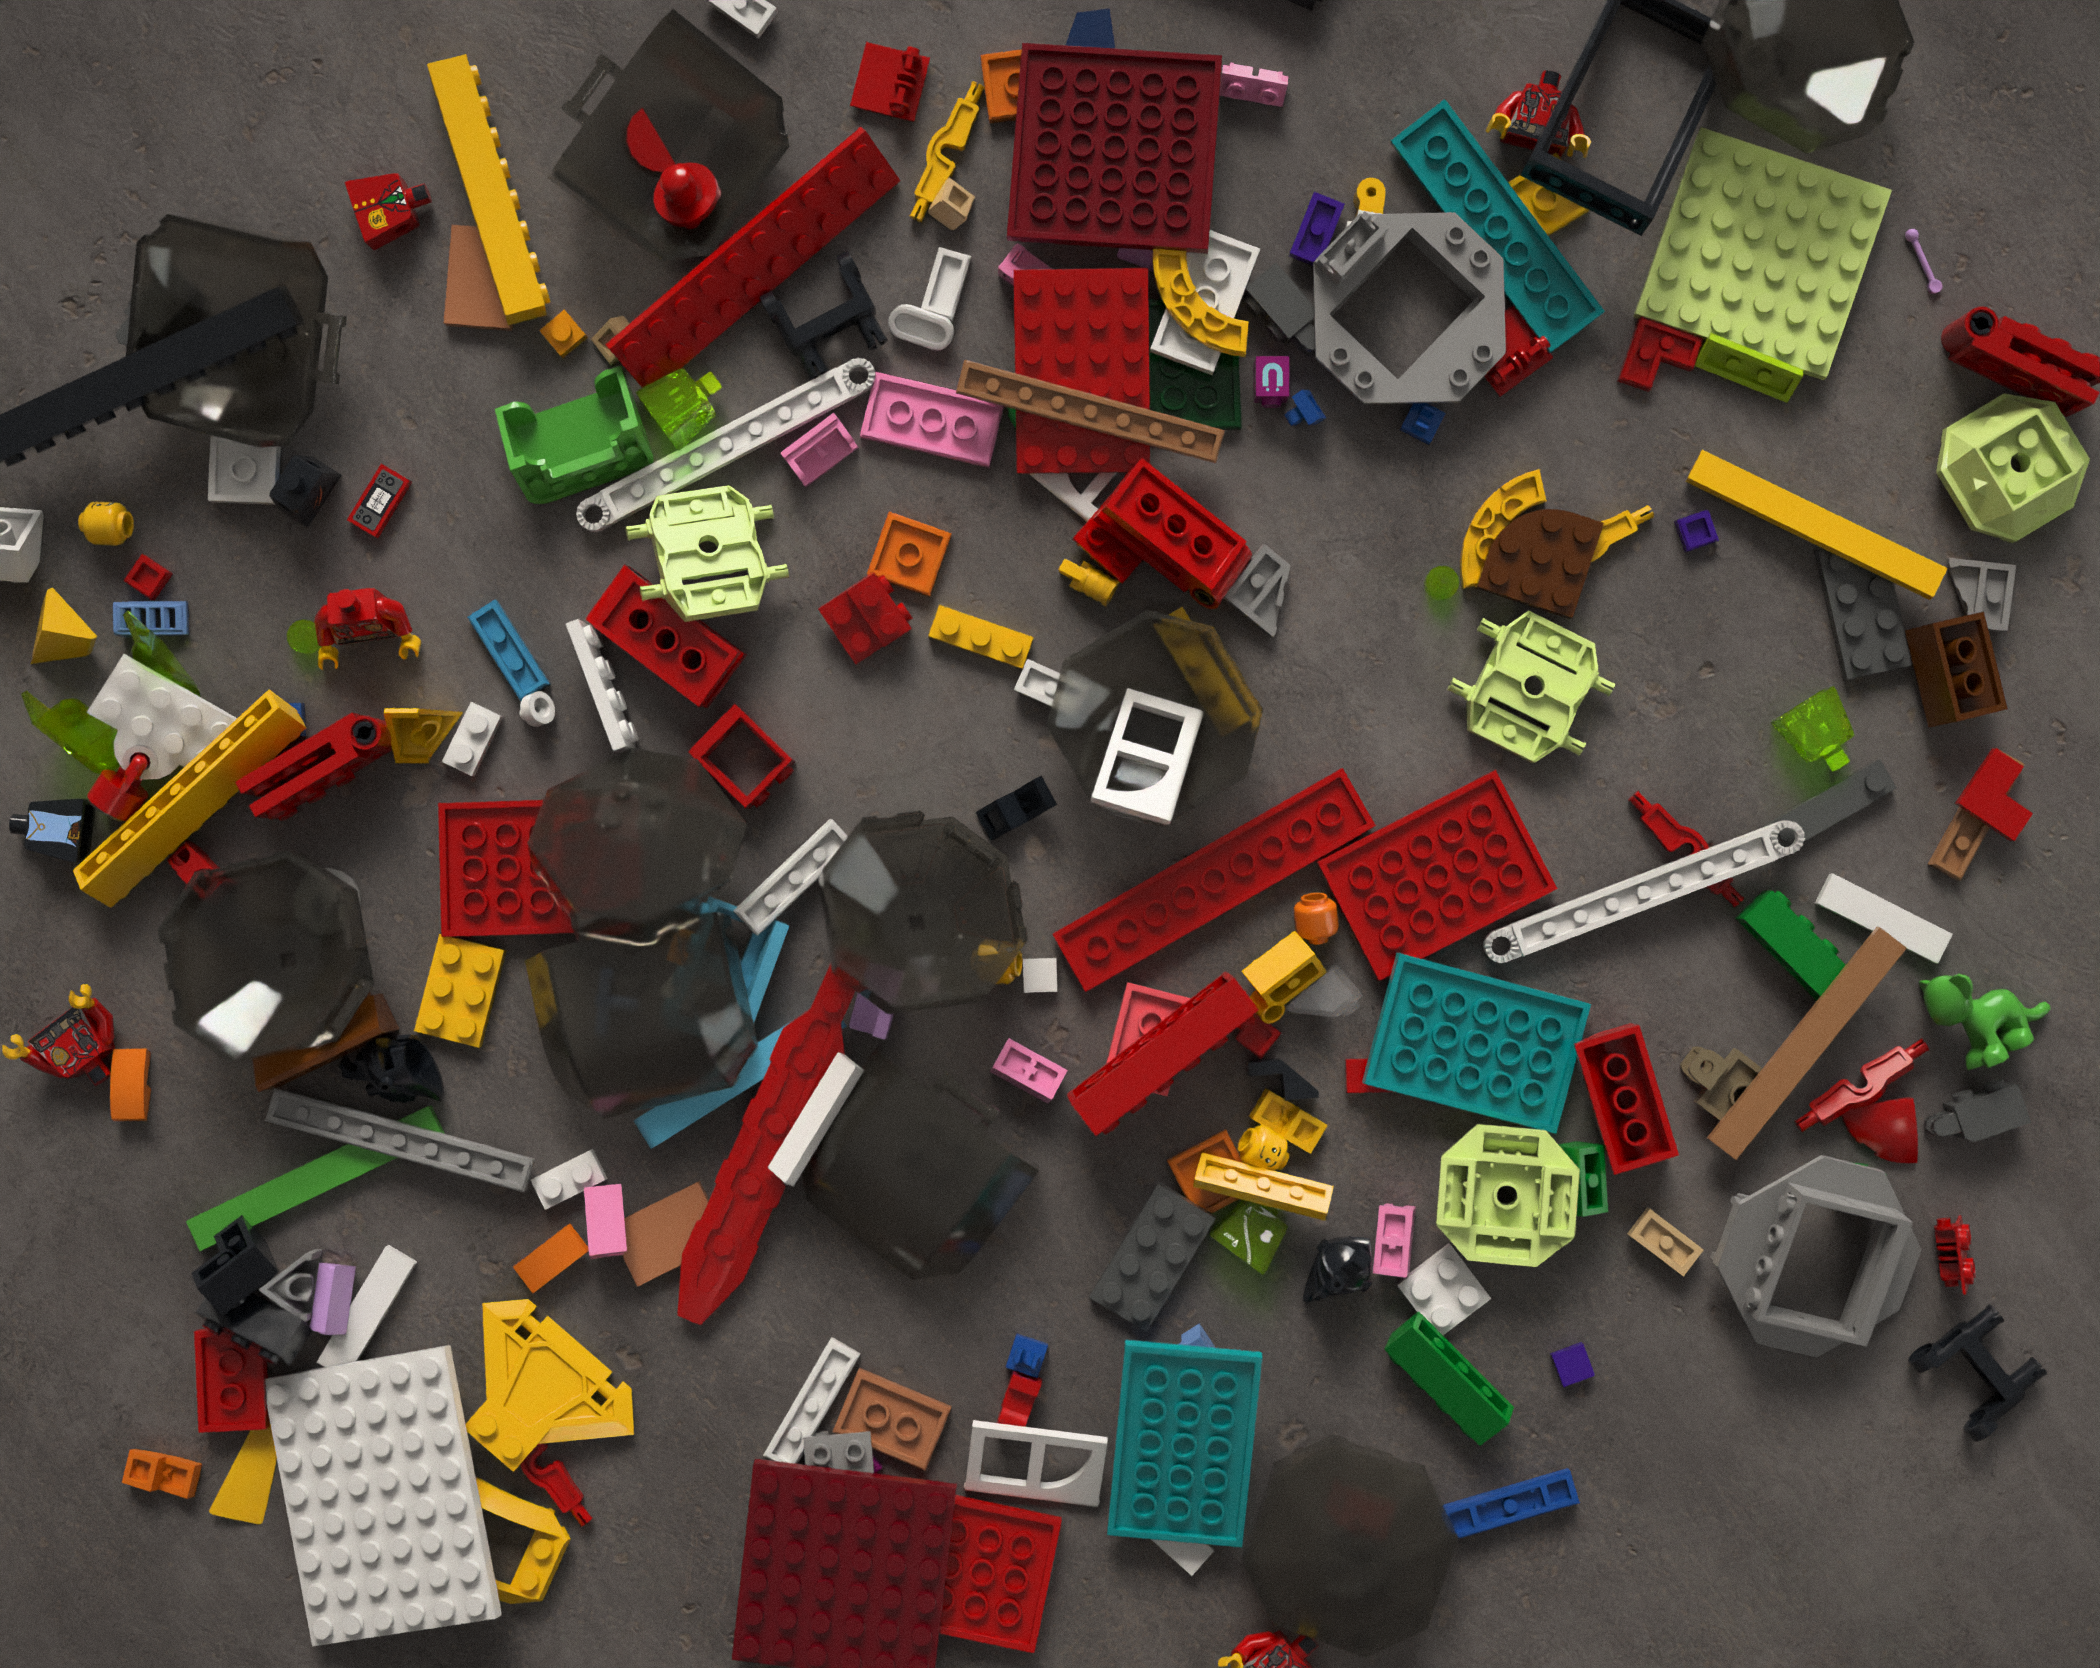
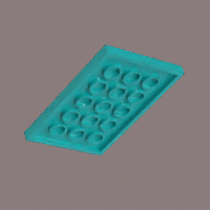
(1476, 1043)
(1184, 1443)

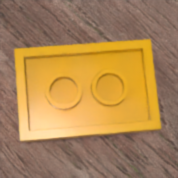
(460, 990)

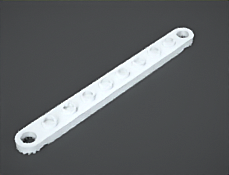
(726, 444)
(1644, 891)

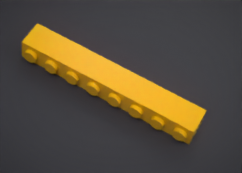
(487, 189)
(188, 799)

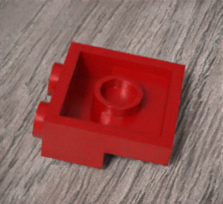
(866, 617)

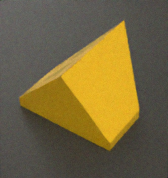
(61, 632)
(418, 732)

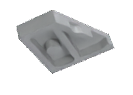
(1260, 588)
(1984, 588)

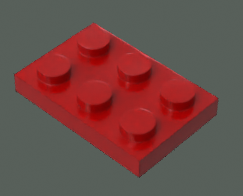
(229, 1385)

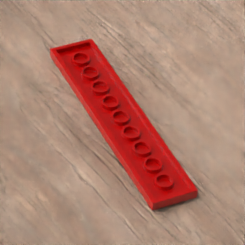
(755, 260)
(1213, 879)

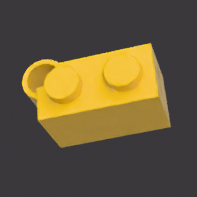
(1282, 976)

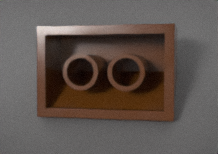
(1956, 669)

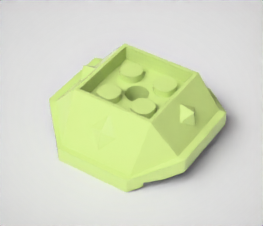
(1979, 473)
(1514, 1232)

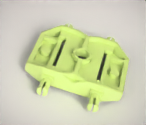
(714, 515)
(1505, 679)

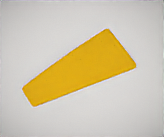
(249, 1481)

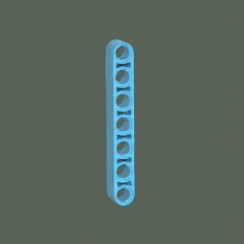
(671, 1118)

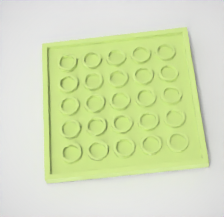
(1763, 251)

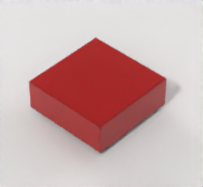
(148, 577)
(1258, 1037)

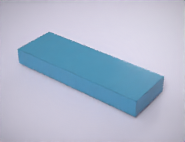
(508, 649)

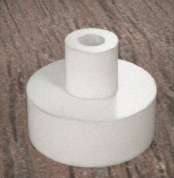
(537, 709)

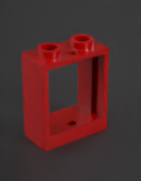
(718, 734)

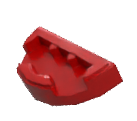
(646, 145)

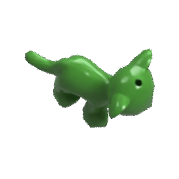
(1951, 1002)

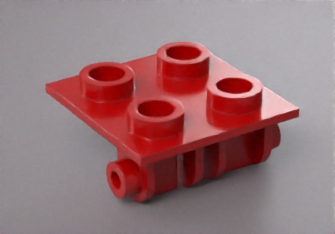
(890, 81)
(1523, 354)
(1107, 549)
(1956, 1270)

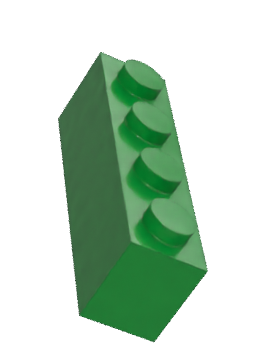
(1792, 941)
(1449, 1379)

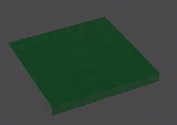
(1190, 392)

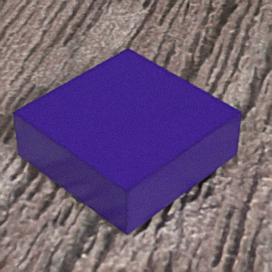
(1696, 531)
(1572, 1364)

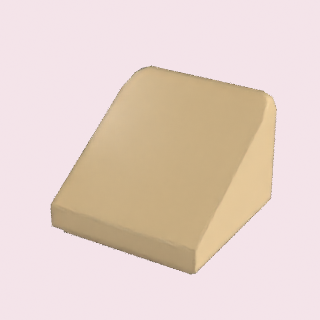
(951, 204)
(606, 333)

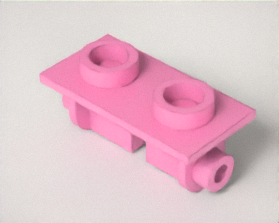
(1265, 88)

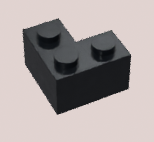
(237, 1269)

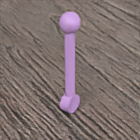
(1934, 285)

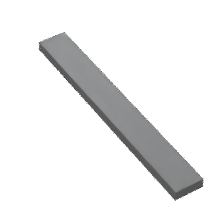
(400, 1139)

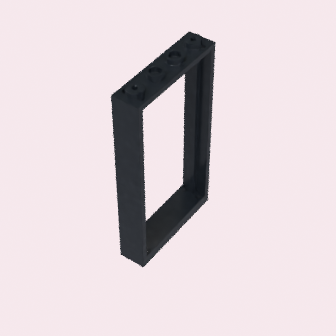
(1587, 189)

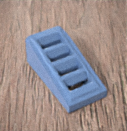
(181, 617)

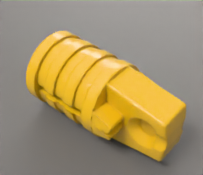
(1090, 581)

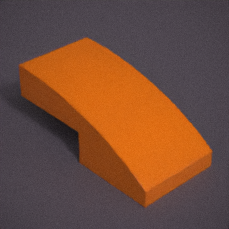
(129, 1085)
(551, 1258)
(162, 1472)

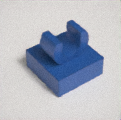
(1306, 409)
(1422, 422)
(1026, 1355)

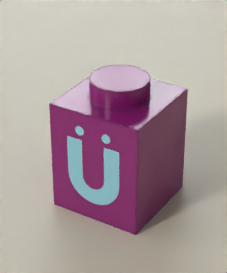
(1271, 380)

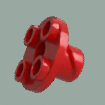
(686, 194)

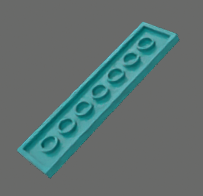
(1468, 183)

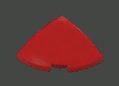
(1886, 1129)

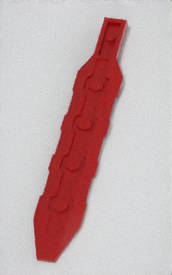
(745, 1187)

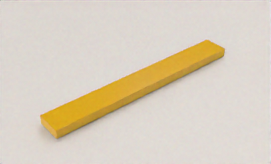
(1816, 525)

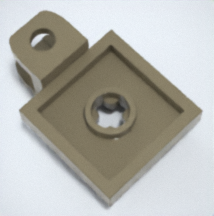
(1718, 1077)

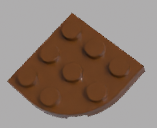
(1542, 560)

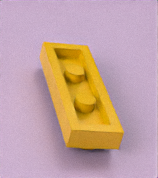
(980, 637)

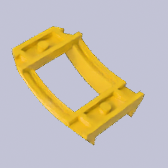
(543, 1551)

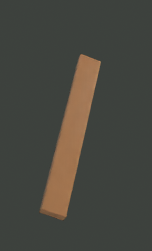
(1090, 411)
(1807, 1042)

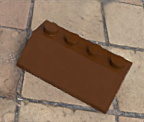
(370, 1022)

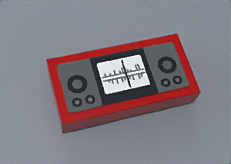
(379, 501)

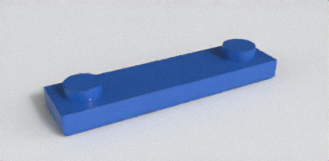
(1513, 1503)

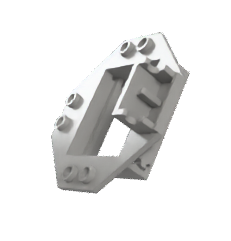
(1459, 354)
(1762, 1234)

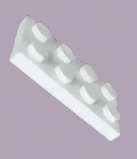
(1220, 282)
(599, 676)

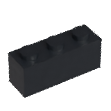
(259, 1325)

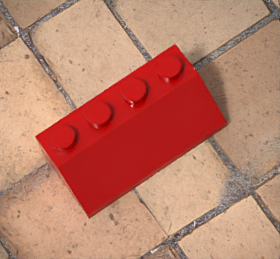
(1625, 1098)

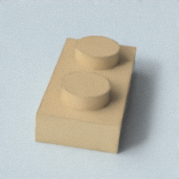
(1665, 1241)

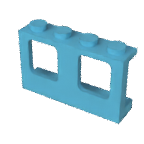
(759, 955)

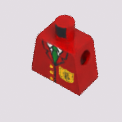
(385, 207)

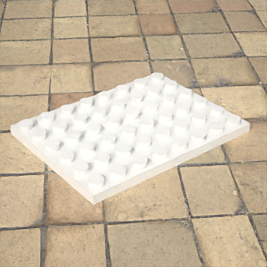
(382, 1497)

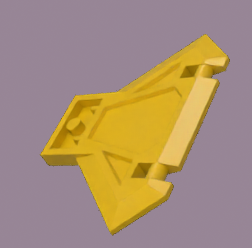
(542, 1387)

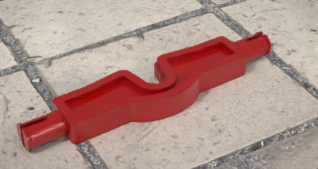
(1673, 835)
(1876, 1074)
(557, 1483)

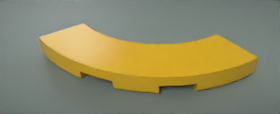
(1190, 311)
(1493, 517)

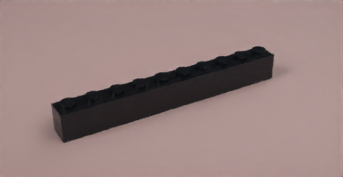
(148, 372)

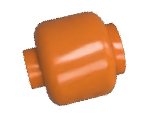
(1316, 918)

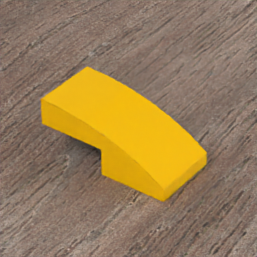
(1288, 1120)

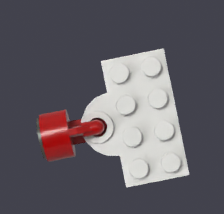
(156, 733)

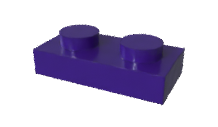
(1316, 228)

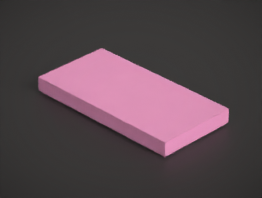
(931, 420)

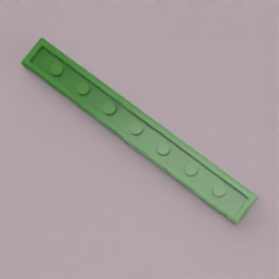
(299, 1185)

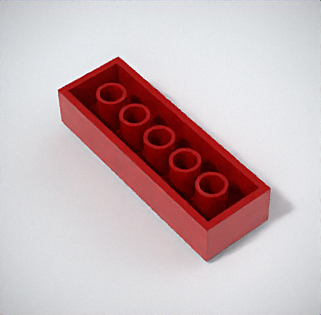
(1162, 1053)

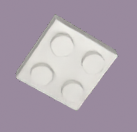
(242, 472)
(1443, 1289)

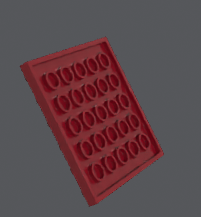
(1114, 148)
(842, 1568)

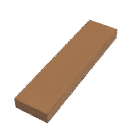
(1960, 842)

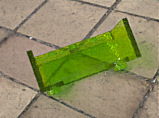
(88, 737)

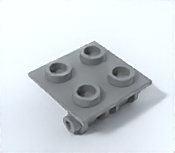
(840, 1451)

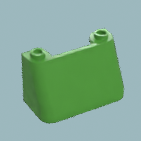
(576, 441)

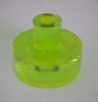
(1434, 586)
(304, 644)

